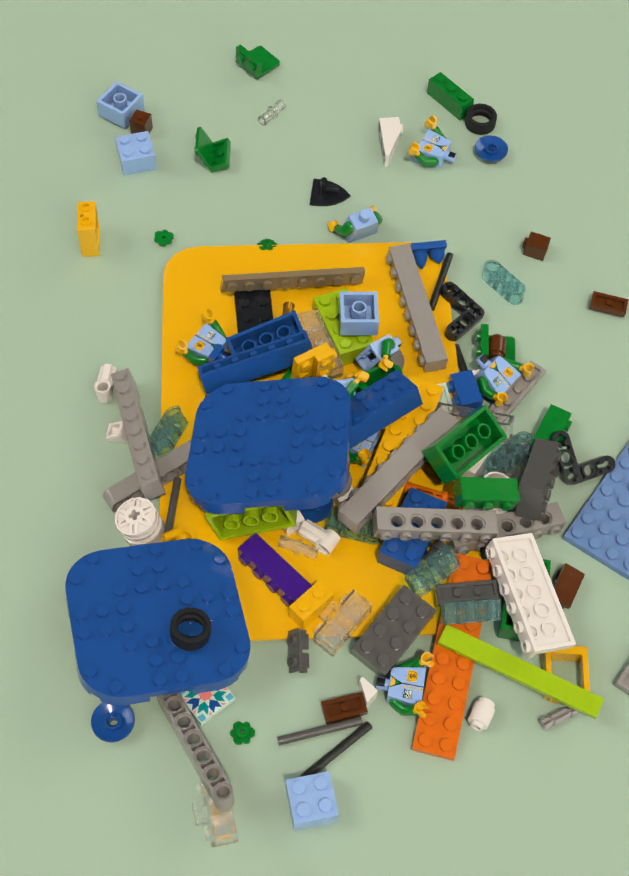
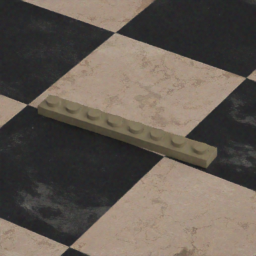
(292, 279)

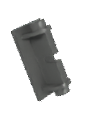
(298, 641)

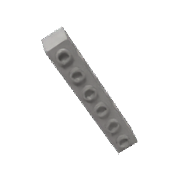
(424, 517)
(552, 519)

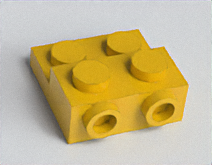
(314, 362)

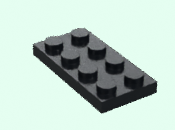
(252, 308)

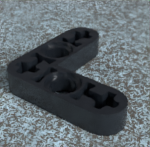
(466, 315)
(578, 469)

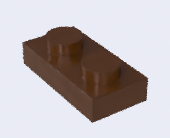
(608, 304)
(344, 708)

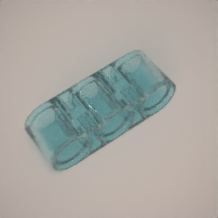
(503, 282)
(168, 431)
(511, 447)
(364, 535)
(433, 571)
(471, 611)

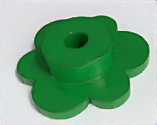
(163, 237)
(267, 244)
(240, 738)

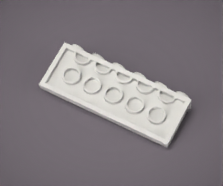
(529, 595)

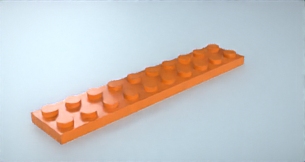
(449, 678)

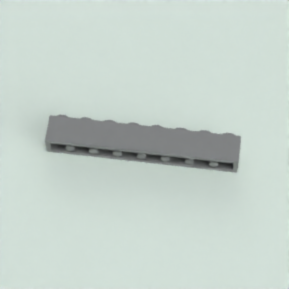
(416, 308)
(137, 434)
(394, 472)

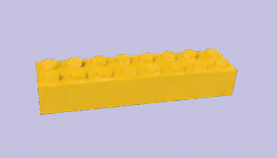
(405, 426)

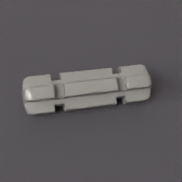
(557, 717)

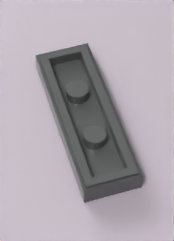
(466, 591)

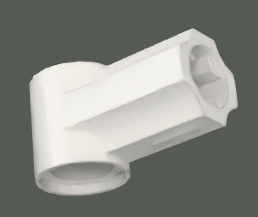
(104, 383)
(323, 539)

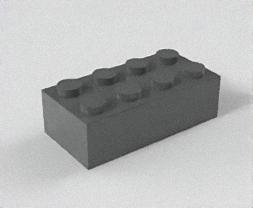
(538, 479)
(393, 631)

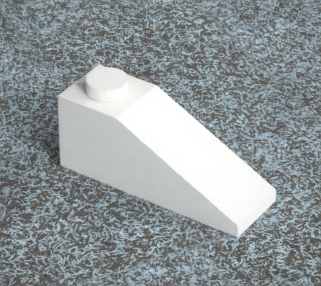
(389, 135)

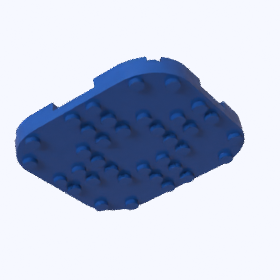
(270, 445)
(123, 614)

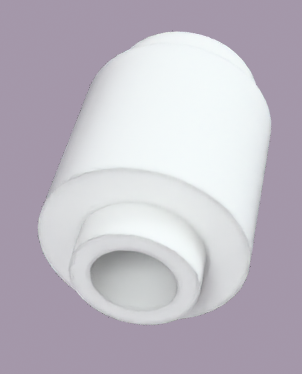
(481, 714)

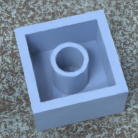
(119, 104)
(136, 153)
(358, 313)
(311, 800)

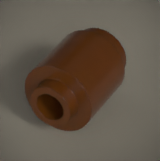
(497, 346)

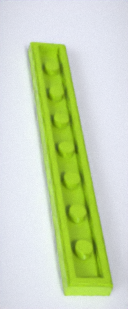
(521, 671)

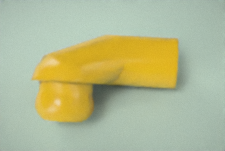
(175, 534)

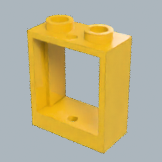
(88, 228)
(574, 654)

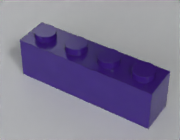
(272, 569)

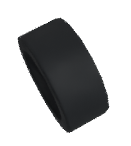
(482, 110)
(195, 615)

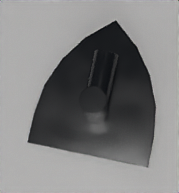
(327, 193)

